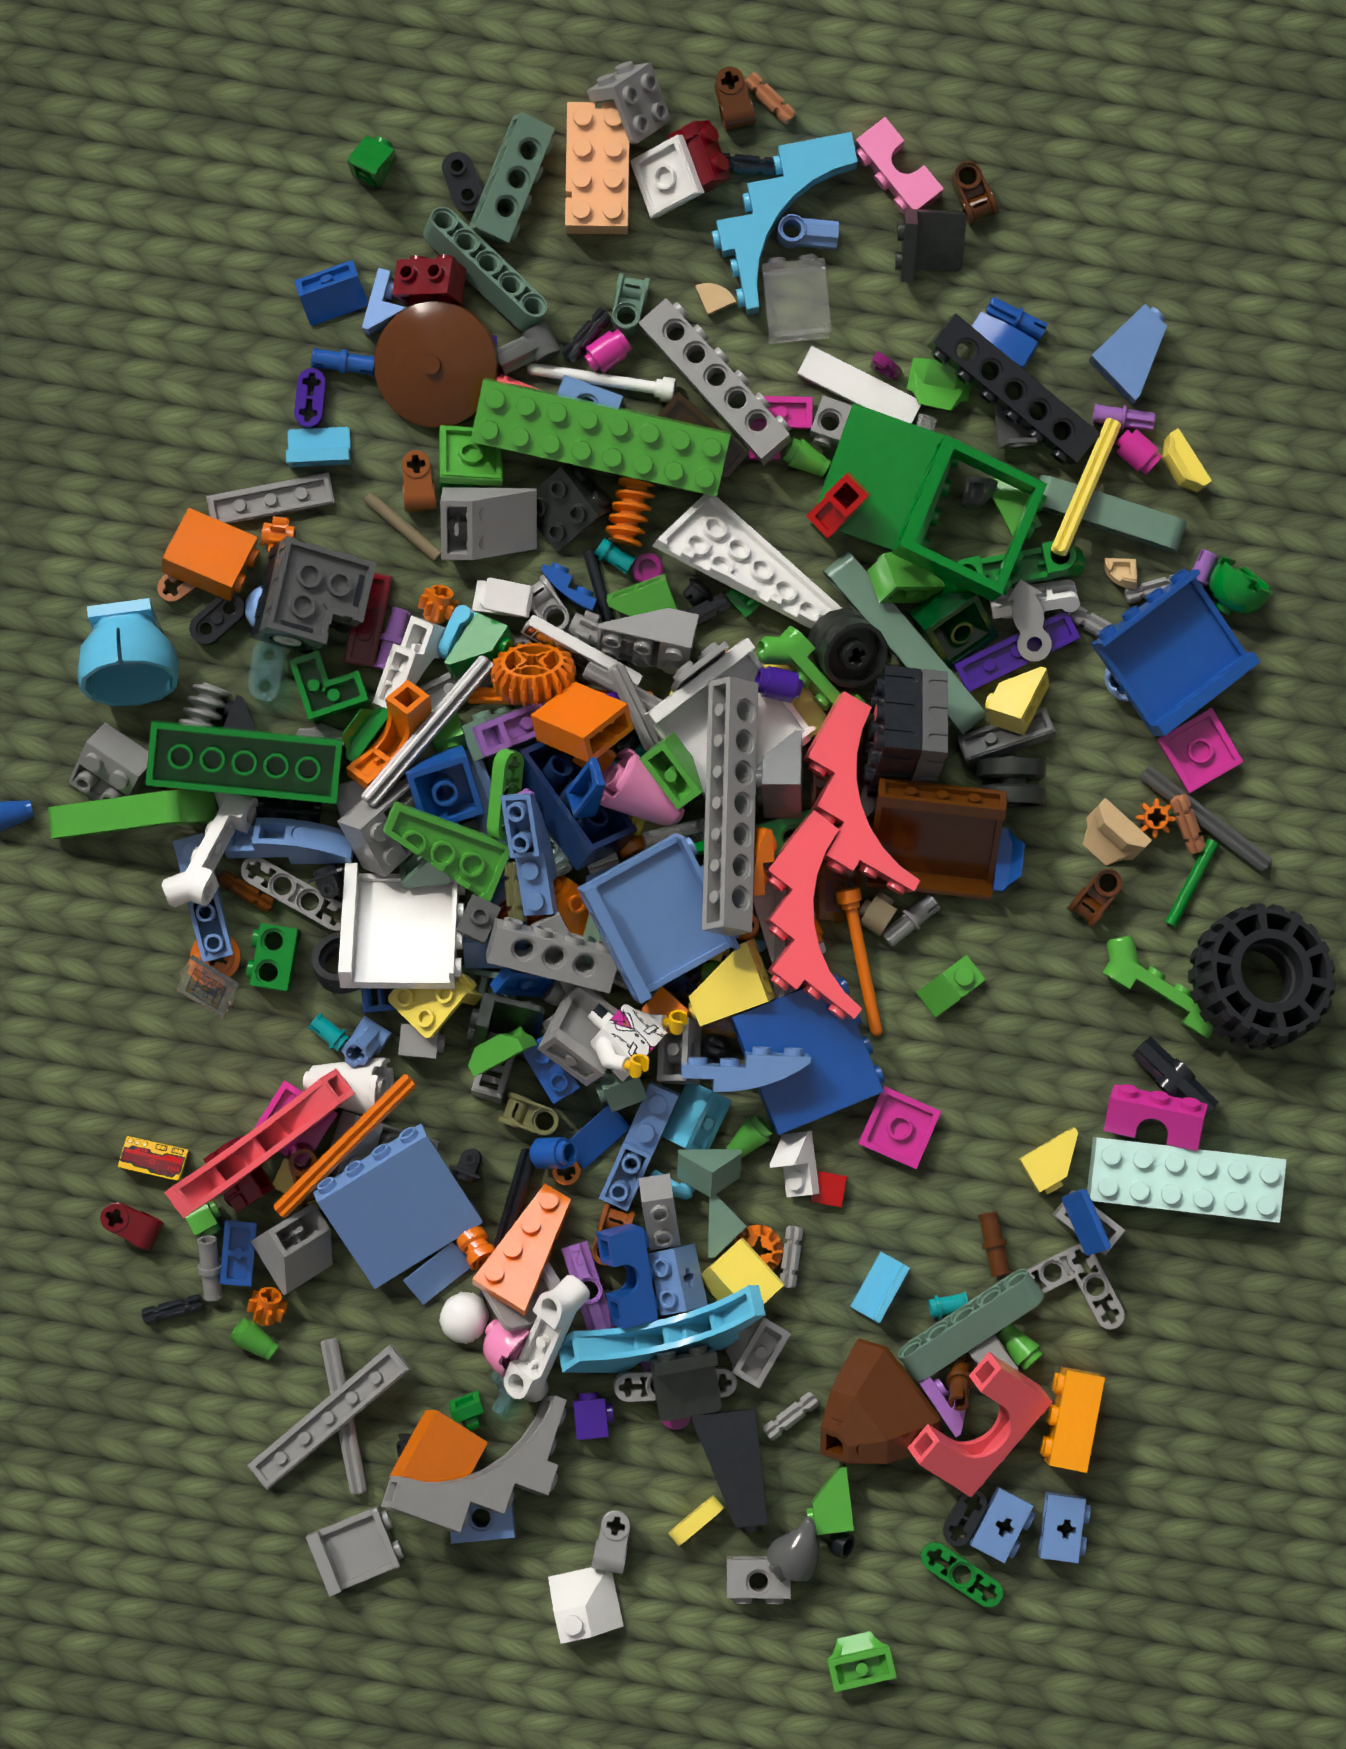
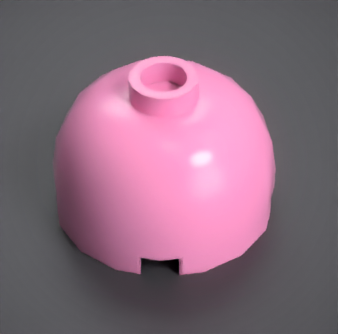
(503, 1346)

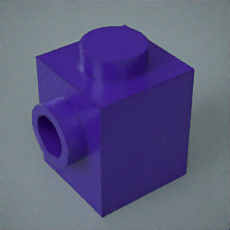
(592, 1416)

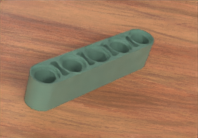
(489, 283)
(1117, 516)
(971, 1324)

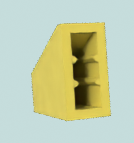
(733, 986)

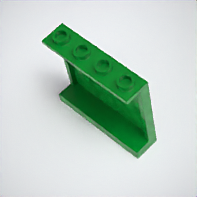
(890, 463)

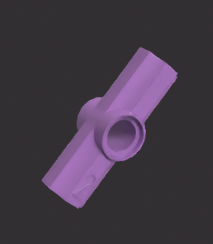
(582, 1265)

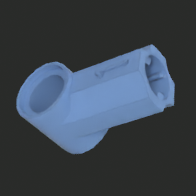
(812, 233)
(365, 1042)

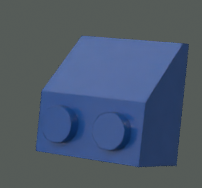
(445, 786)

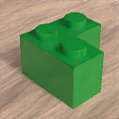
(327, 696)

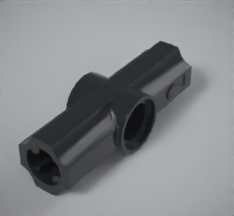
(1171, 1074)

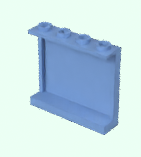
(654, 915)
(396, 1205)

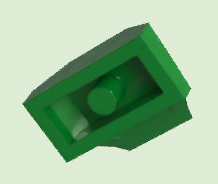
(363, 731)

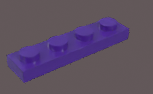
(1005, 656)

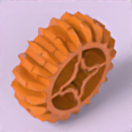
(532, 673)

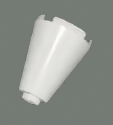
(366, 1081)

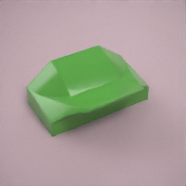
(936, 384)
(499, 1050)
(860, 1662)

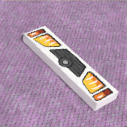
(581, 653)

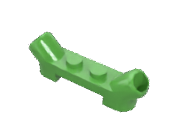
(792, 650)
(1125, 970)

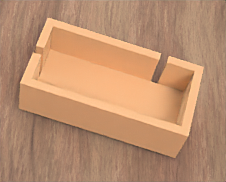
(596, 170)

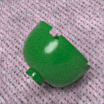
(1237, 588)

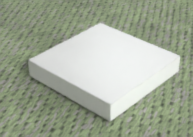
(666, 176)

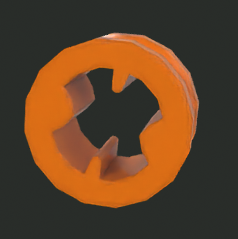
(561, 1179)

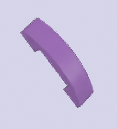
(505, 730)

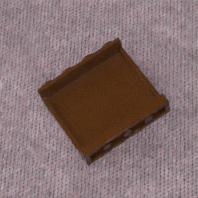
(941, 835)

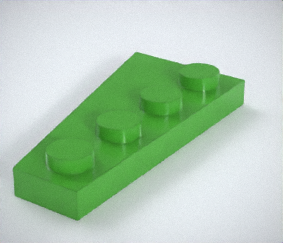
(456, 850)

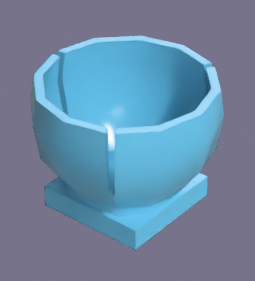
(126, 655)

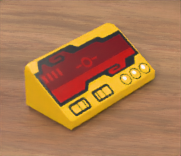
(153, 1158)

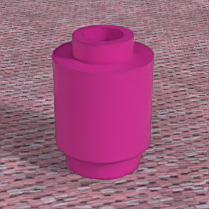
(607, 351)
(1138, 451)

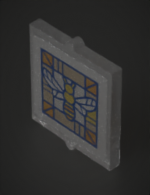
(207, 986)

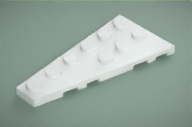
(732, 552)

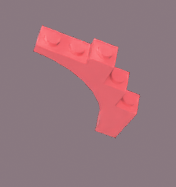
(839, 801)
(793, 917)
(260, 1144)

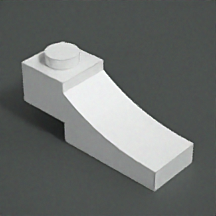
(410, 658)

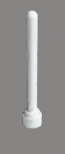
(661, 389)

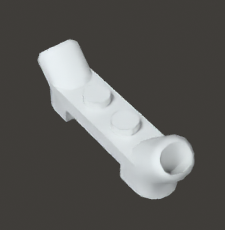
(199, 881)
(554, 1313)

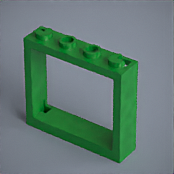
(950, 570)

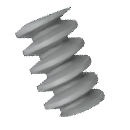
(205, 705)

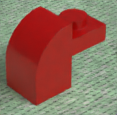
(839, 505)

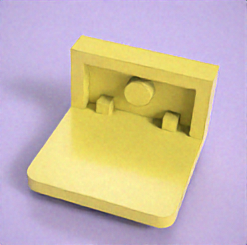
(431, 1008)

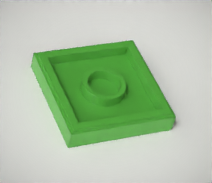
(467, 461)

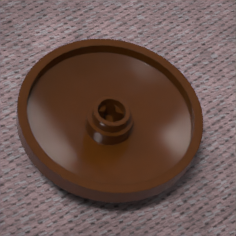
(435, 363)

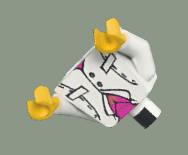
(630, 1036)

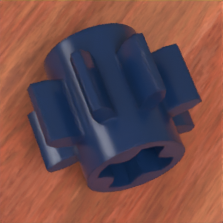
(684, 983)

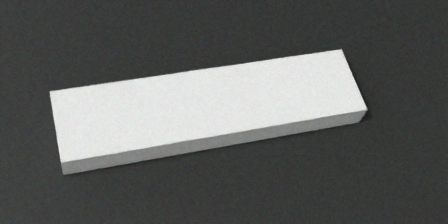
(857, 386)

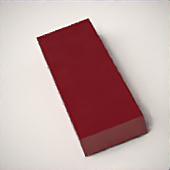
(365, 638)

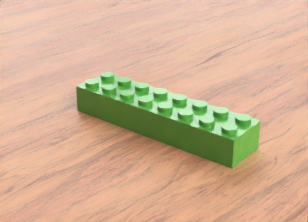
(600, 436)

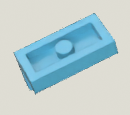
(319, 447)
(696, 1117)
(879, 1287)

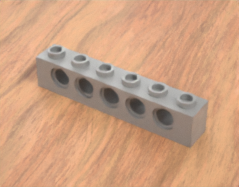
(762, 444)

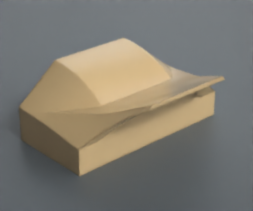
(1113, 835)

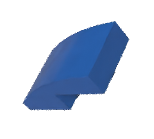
(1006, 338)
(562, 581)

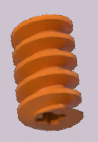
(629, 511)

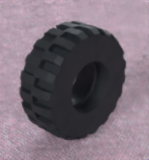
(1296, 953)

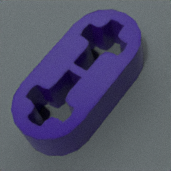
(303, 397)

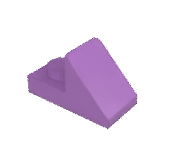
(936, 1392)

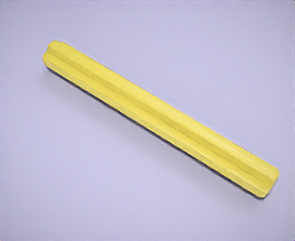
(1086, 487)

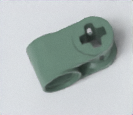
(629, 299)

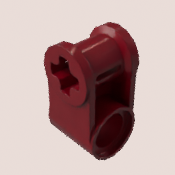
(137, 1227)

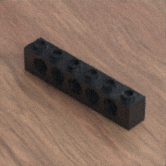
(1078, 432)

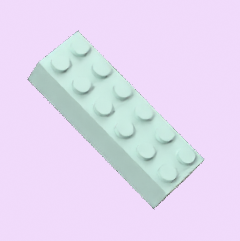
(1186, 1179)

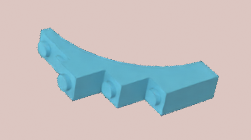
(801, 167)
(622, 1349)

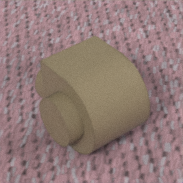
(877, 914)

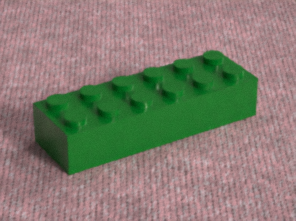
(244, 762)

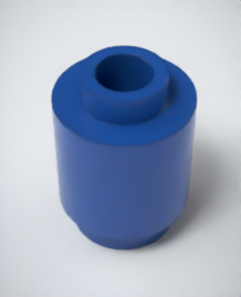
(553, 1153)

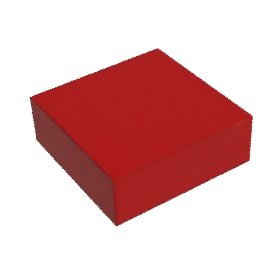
(830, 1189)

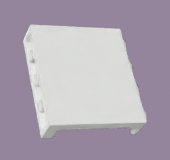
(687, 710)
(398, 933)

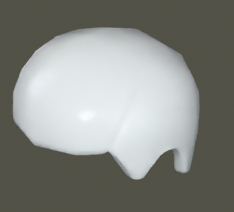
(464, 1317)

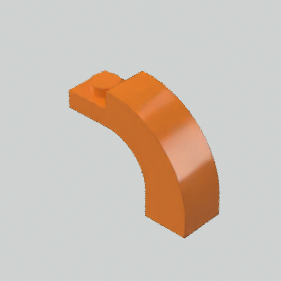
(406, 710)

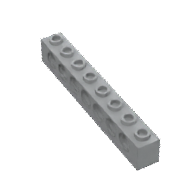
(730, 806)

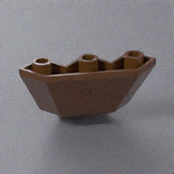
(874, 1409)

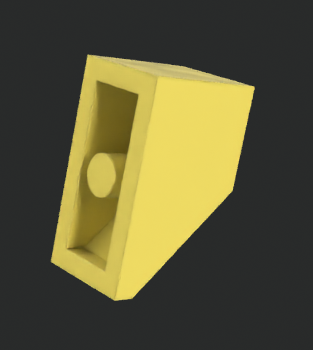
(1017, 700)
(1050, 1161)

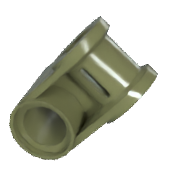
(527, 1114)

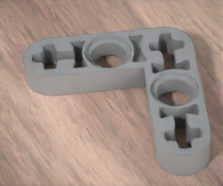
(1070, 1271)

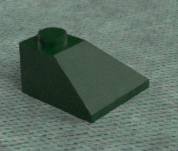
(954, 625)

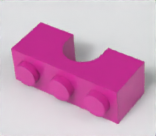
(1182, 1117)

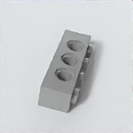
(506, 933)

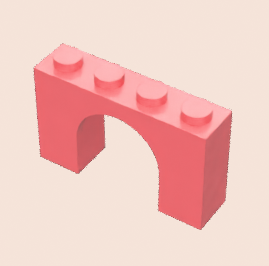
(971, 1462)

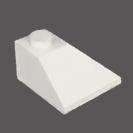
(584, 1603)

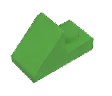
(950, 986)

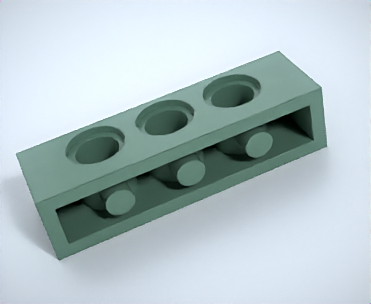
(486, 219)

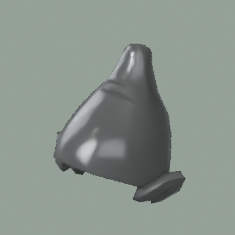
(795, 1553)

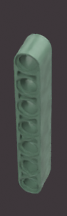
(901, 637)

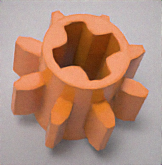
(276, 531)
(437, 604)
(1161, 812)
(267, 1306)

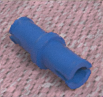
(342, 361)

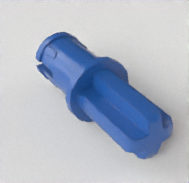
(1016, 318)

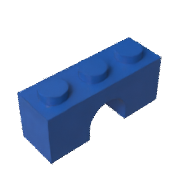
(636, 1300)

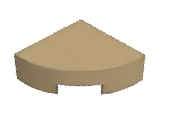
(714, 297)
(1121, 571)

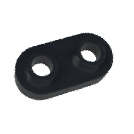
(462, 181)
(215, 615)

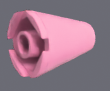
(636, 792)

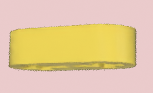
(696, 1520)

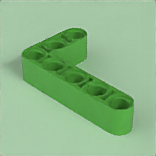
(132, 812)

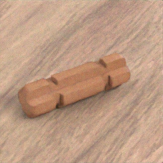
(769, 98)
(1187, 823)

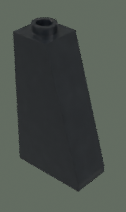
(735, 1459)

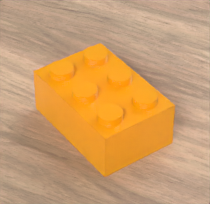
(1072, 1419)

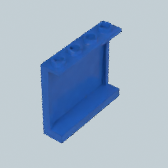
(1173, 653)
(839, 1064)

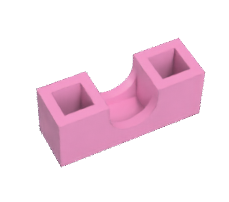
(910, 190)

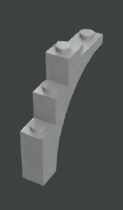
(523, 1466)

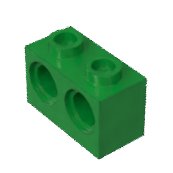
(283, 958)

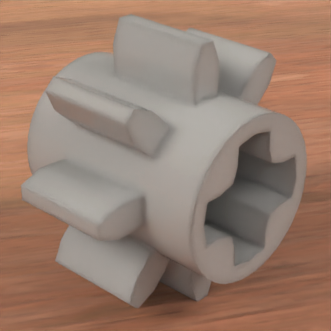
(585, 627)

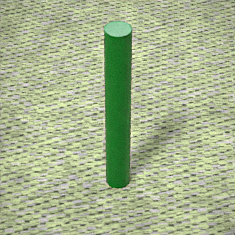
(1191, 883)

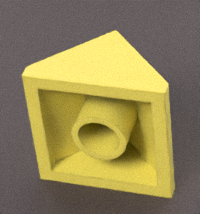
(738, 1269)

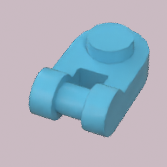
(456, 626)

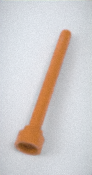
(849, 901)

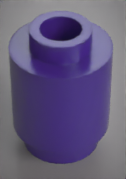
(778, 684)

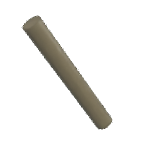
(402, 526)

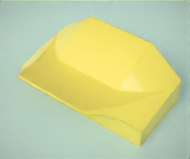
(1184, 463)

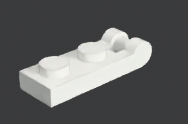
(1055, 595)

